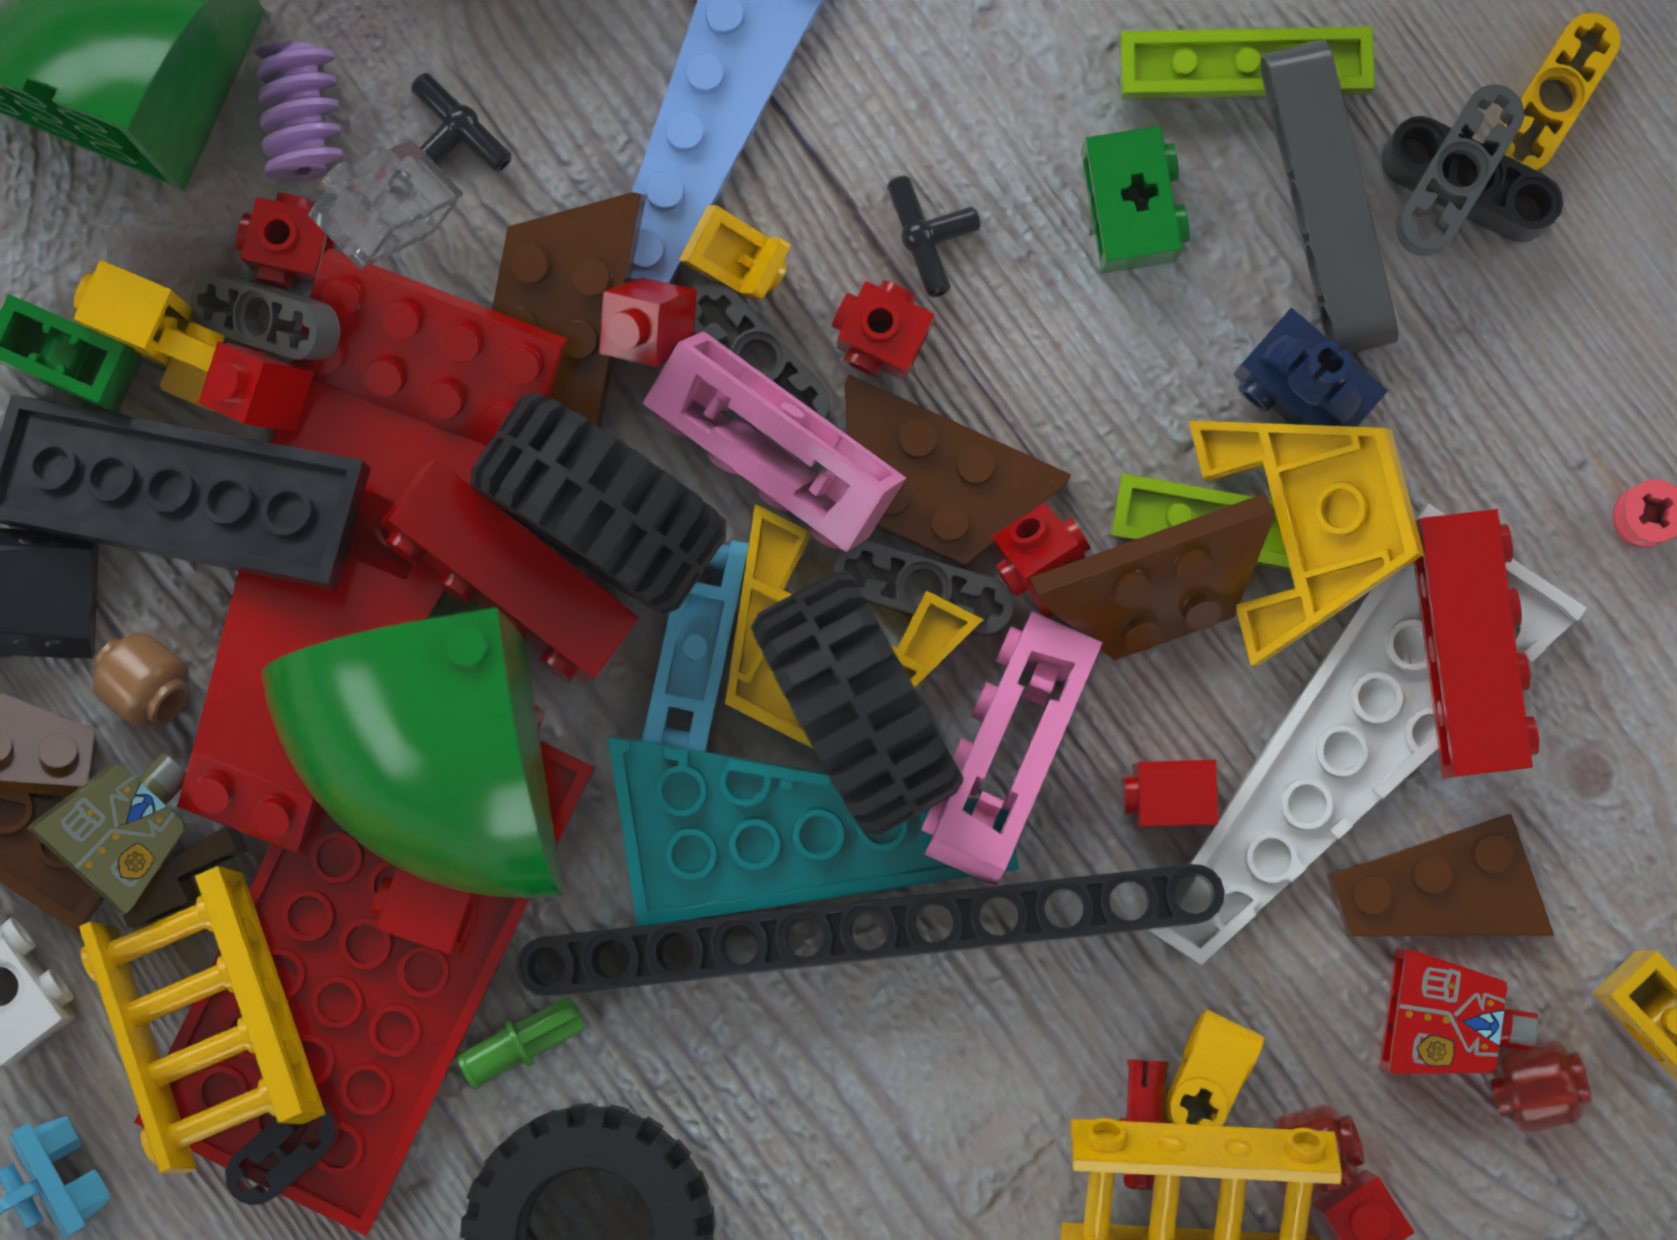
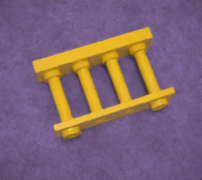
(263, 1029)
(1207, 1151)

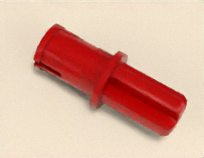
(1145, 1105)

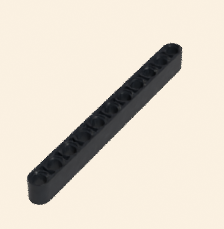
(837, 921)

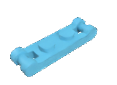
(696, 654)

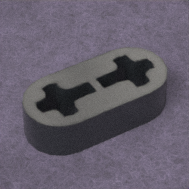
(292, 1164)

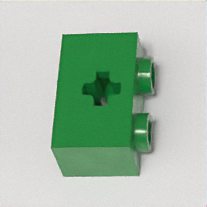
(1121, 233)
(65, 355)

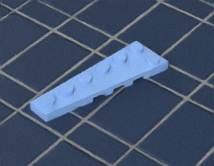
(710, 110)

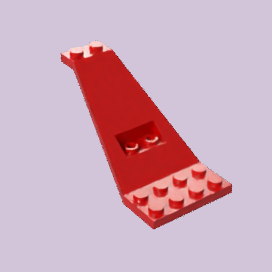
(405, 386)

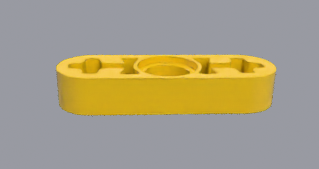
(1593, 68)

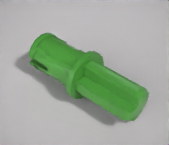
(520, 1042)

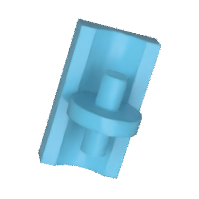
(37, 1152)

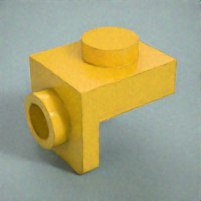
(735, 254)
(189, 361)

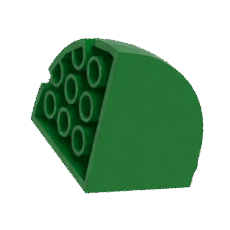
(125, 74)
(426, 749)

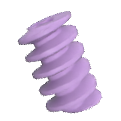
(296, 111)

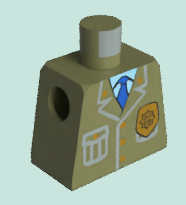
(116, 829)

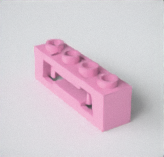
(836, 504)
(1051, 655)

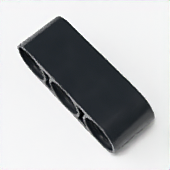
(1496, 204)

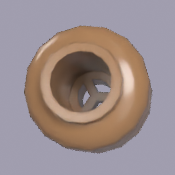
(141, 680)

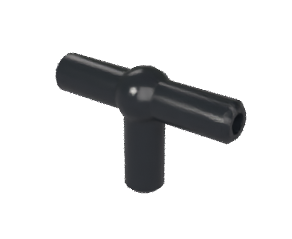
(459, 125)
(922, 235)

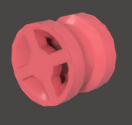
(1638, 521)

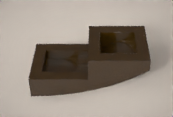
(172, 886)

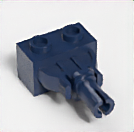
(1307, 377)

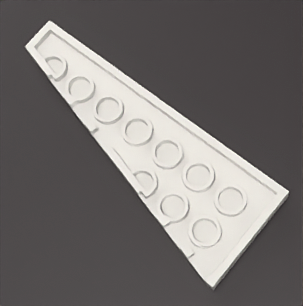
(1339, 751)

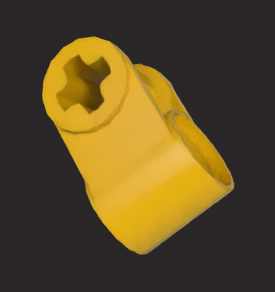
(1218, 1063)

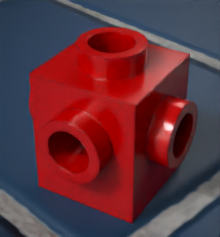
(262, 238)
(888, 351)
(1036, 546)

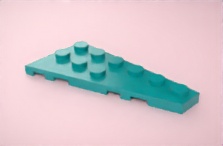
(752, 835)

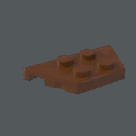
(556, 281)
(956, 480)
(1162, 581)

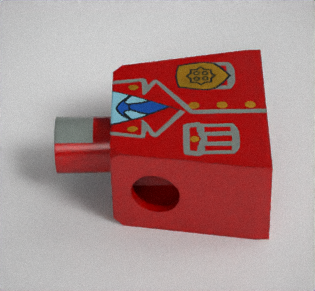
(1448, 1019)

